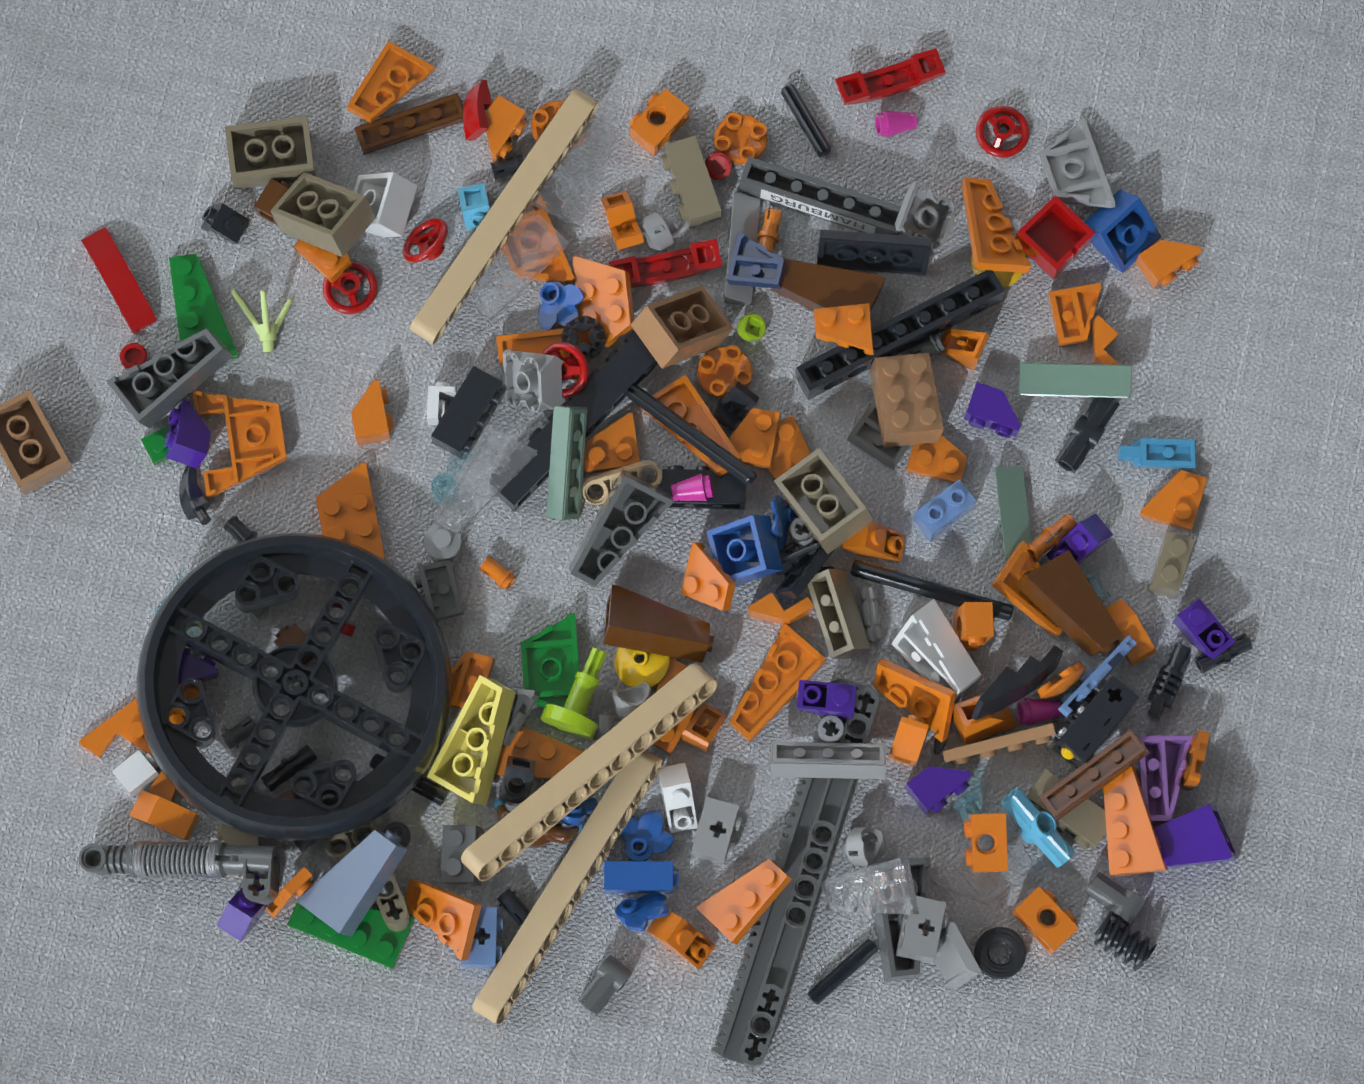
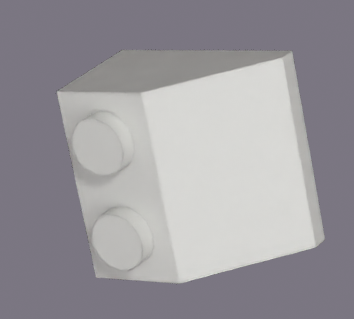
(390, 201)

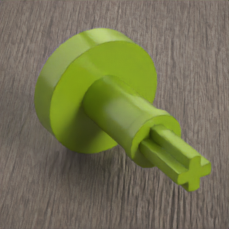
(572, 717)

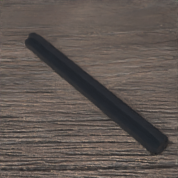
(691, 434)
(926, 588)

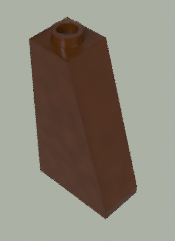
(827, 286)
(1071, 603)
(653, 627)

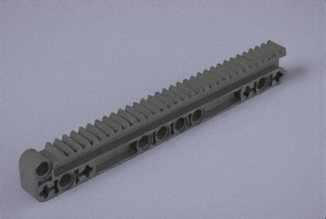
(776, 936)

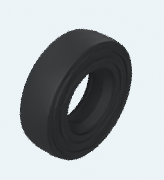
(1007, 936)

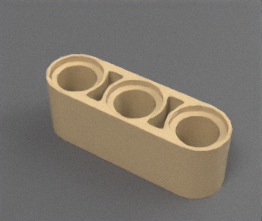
(608, 478)

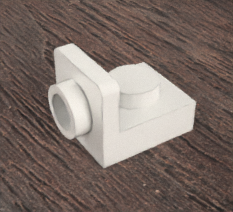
(435, 405)

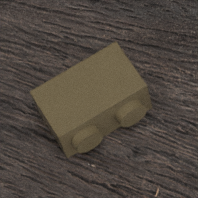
(1171, 565)

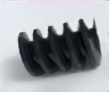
(1124, 942)

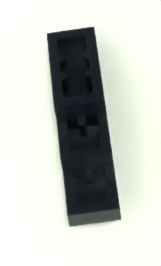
(1014, 686)

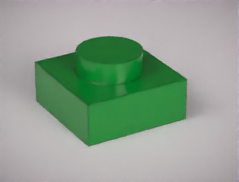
(155, 445)

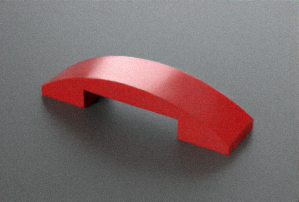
(890, 80)
(671, 265)
(119, 280)

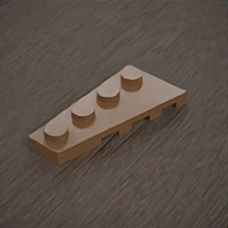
(1012, 741)

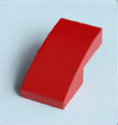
(474, 114)

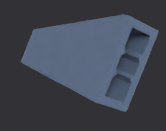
(355, 882)

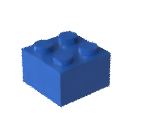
(746, 548)

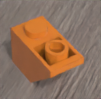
(504, 124)
(1165, 260)
(369, 416)
(876, 542)
(974, 730)
(908, 740)
(681, 939)

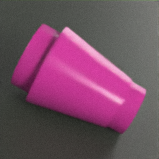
(893, 123)
(693, 489)
(1037, 710)

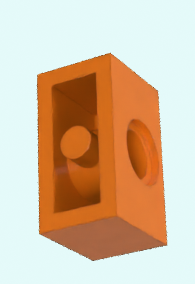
(653, 136)
(973, 624)
(996, 857)
(1050, 936)

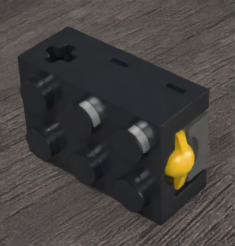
(1094, 721)

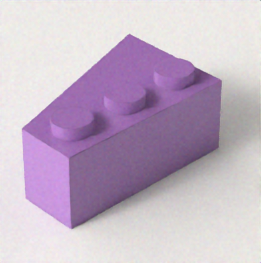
(1161, 774)

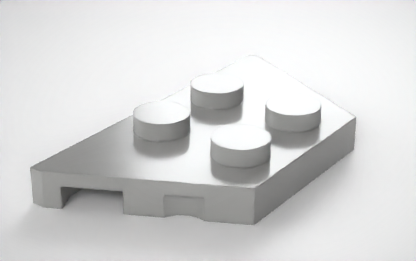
(1076, 169)

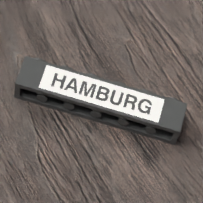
(818, 198)

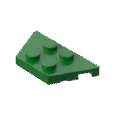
(551, 662)

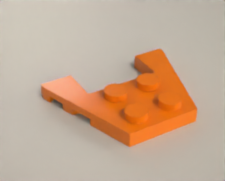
(253, 438)
(128, 725)

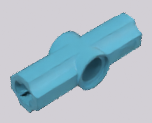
(1037, 827)

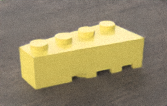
(475, 742)

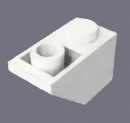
(677, 797)

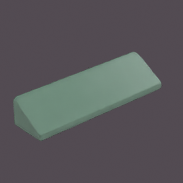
(1075, 380)
(566, 462)
(1013, 508)

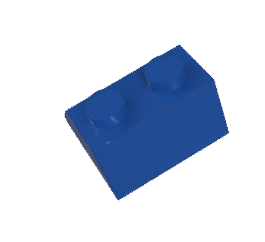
(1123, 230)

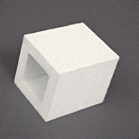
(136, 772)

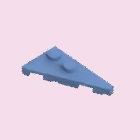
(1092, 677)

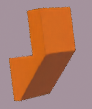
(622, 220)
(1102, 338)
(771, 611)
(1130, 625)
(164, 815)

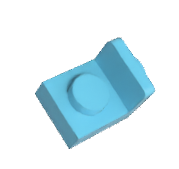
(473, 204)

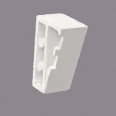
(936, 651)

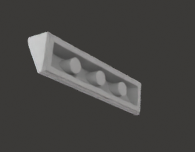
(743, 219)
(828, 760)

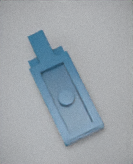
(1160, 453)

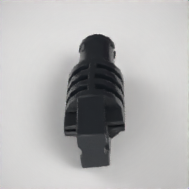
(1168, 682)

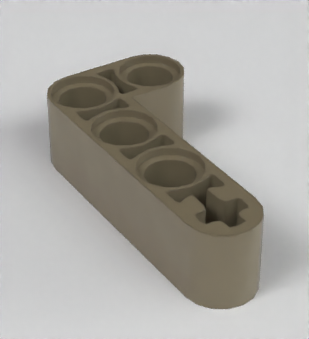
(351, 840)

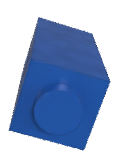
(640, 877)

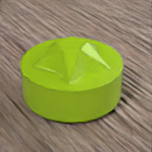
(751, 327)

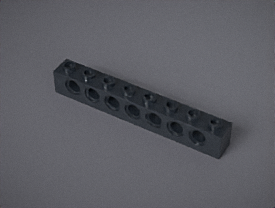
(902, 333)

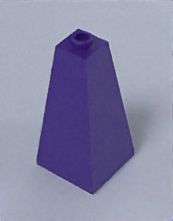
(1195, 839)

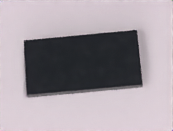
(874, 252)

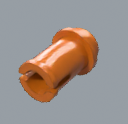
(498, 573)

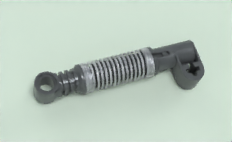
(215, 860)

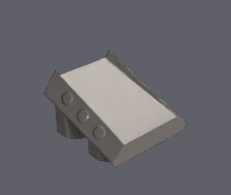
(925, 216)
(532, 380)
(956, 959)

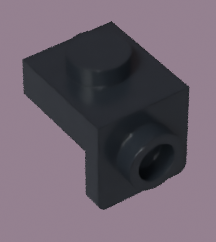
(224, 222)
(735, 405)

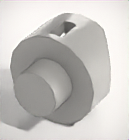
(666, 227)
(441, 543)
(630, 698)
(860, 848)

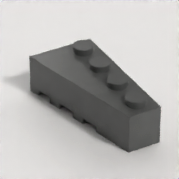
(169, 376)
(622, 520)
(890, 925)

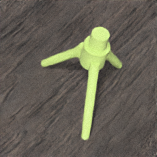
(266, 331)

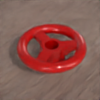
(1006, 122)
(430, 243)
(350, 277)
(575, 366)

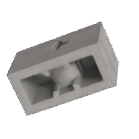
(716, 813)
(912, 942)

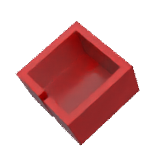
(1054, 237)

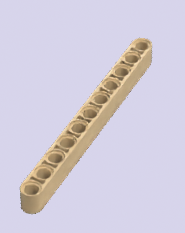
(503, 217)
(588, 772)
(566, 888)

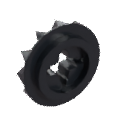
(583, 324)

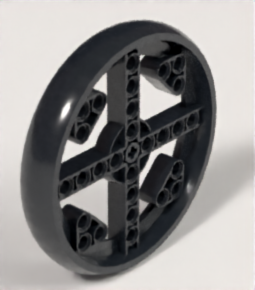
(306, 815)

